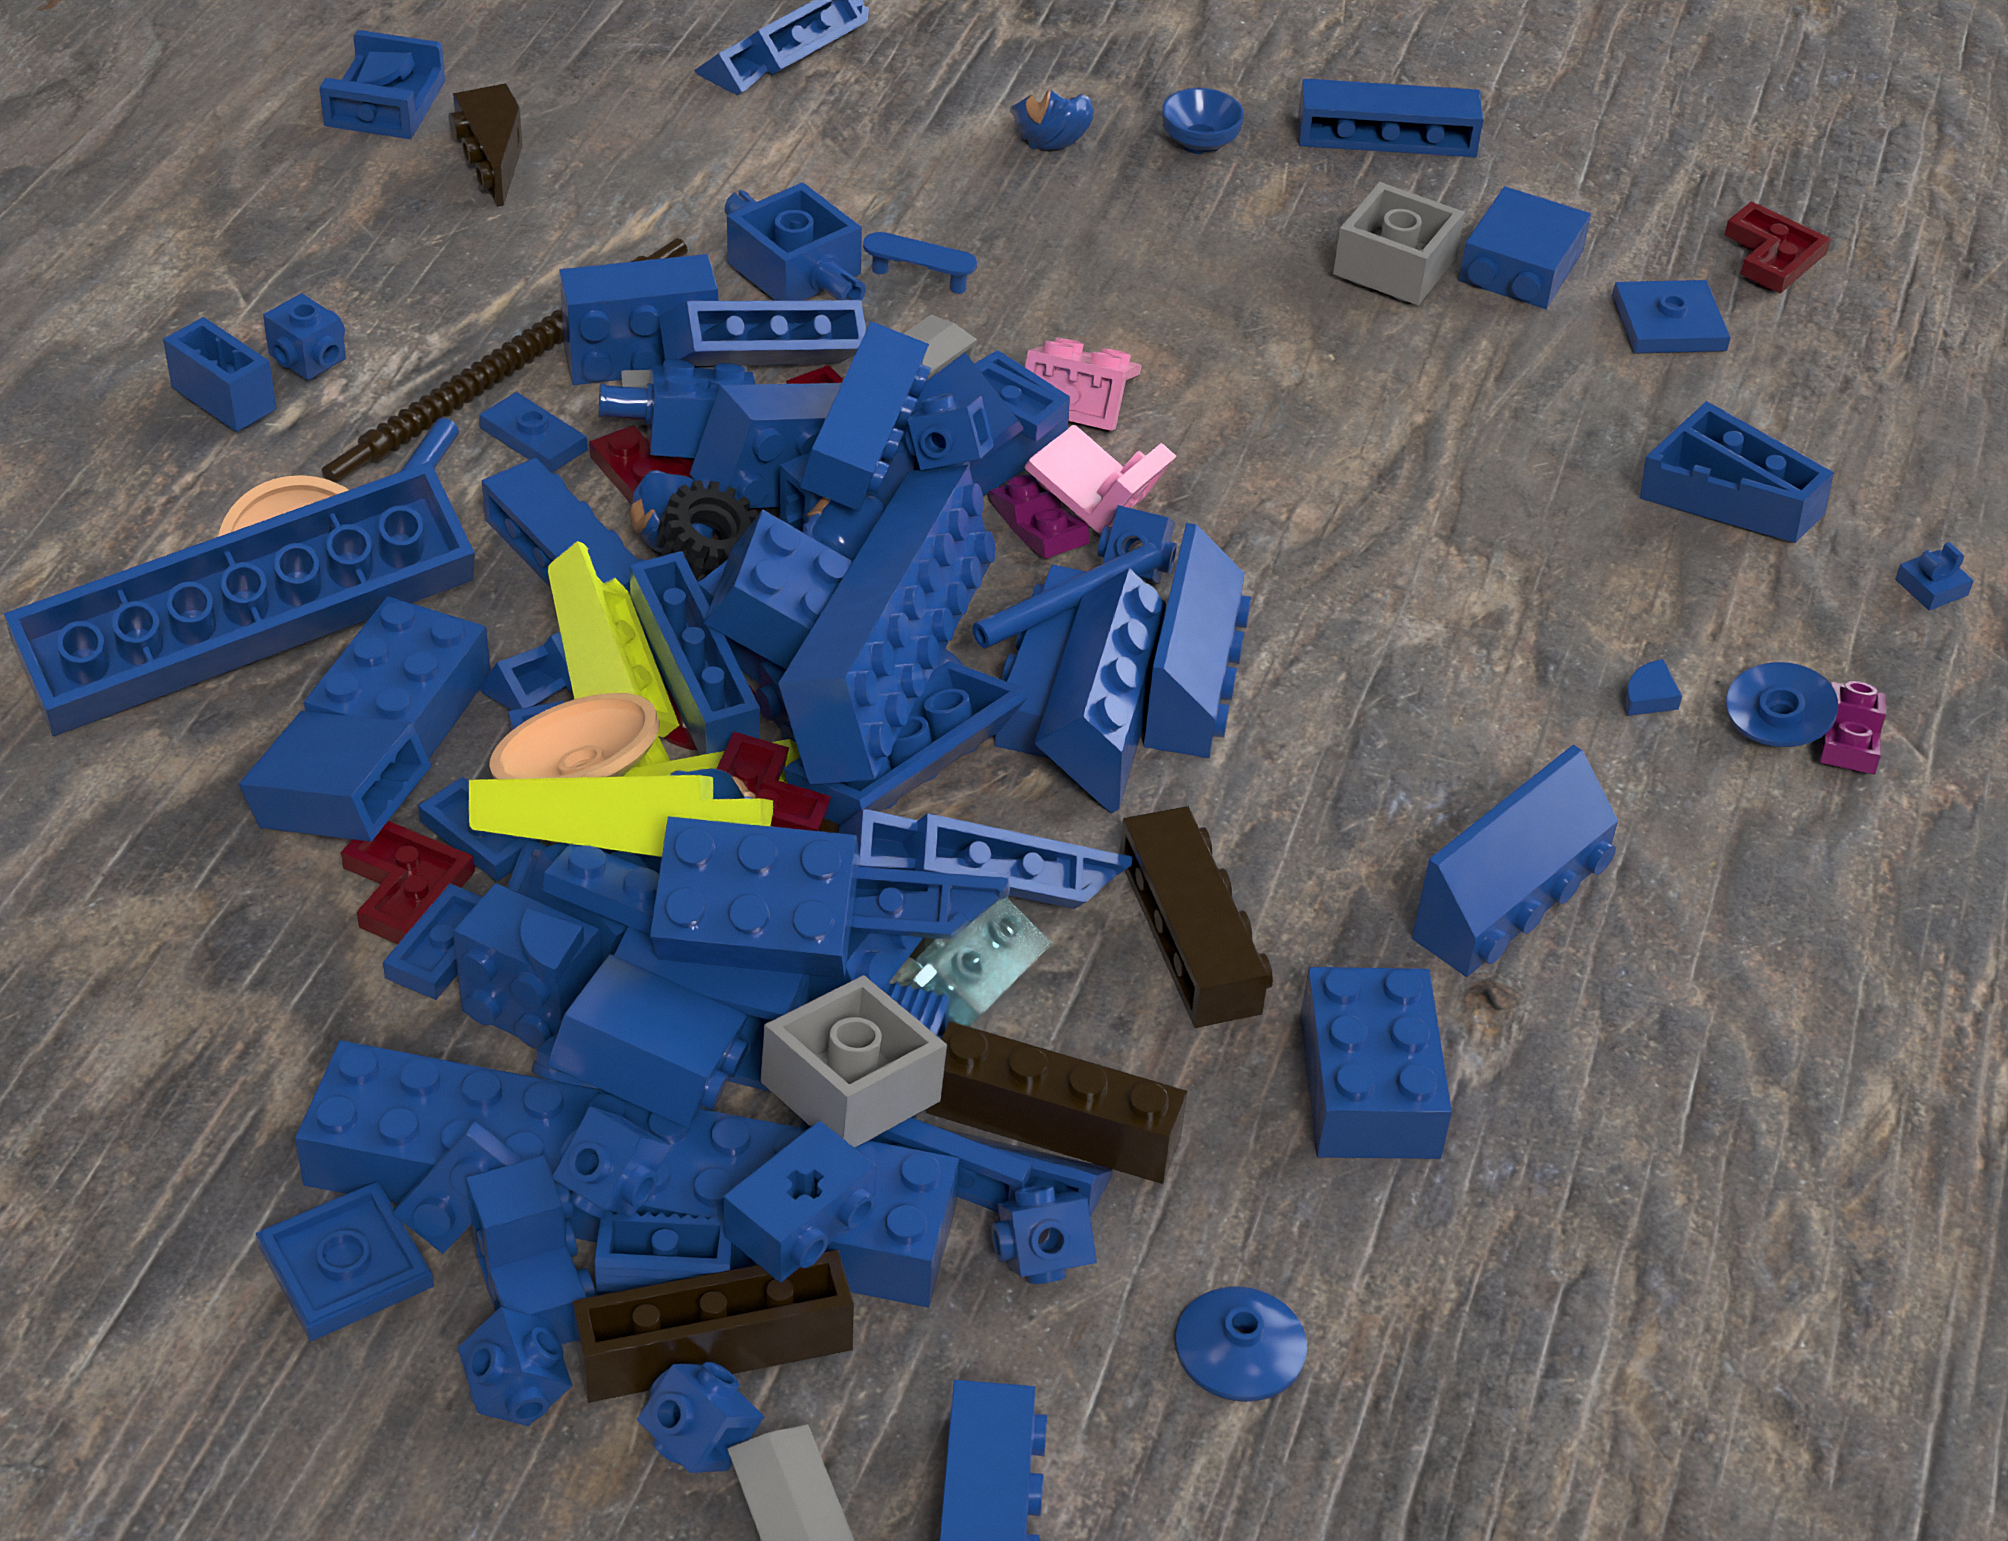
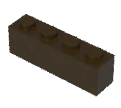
(1195, 917)
(1060, 1103)
(722, 1318)

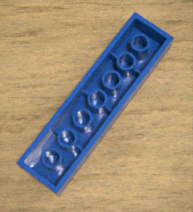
(239, 597)
(887, 626)

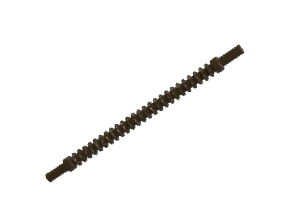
(377, 443)

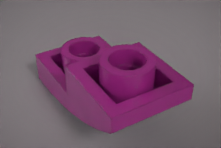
(1038, 517)
(1856, 733)

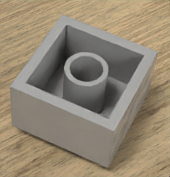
(1398, 243)
(853, 1062)

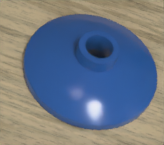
(1782, 704)
(1238, 1363)

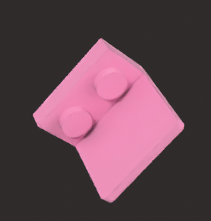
(1090, 379)
(1093, 480)

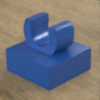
(1936, 577)

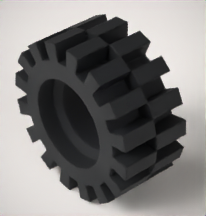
(708, 508)

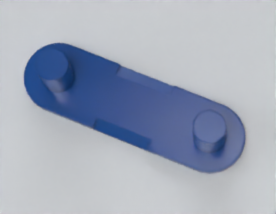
(938, 258)

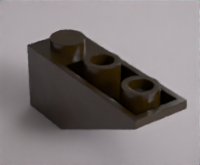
(490, 135)

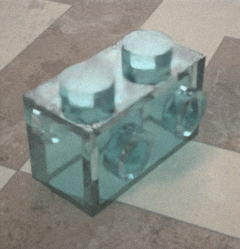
(981, 961)

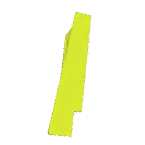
(606, 641)
(604, 811)

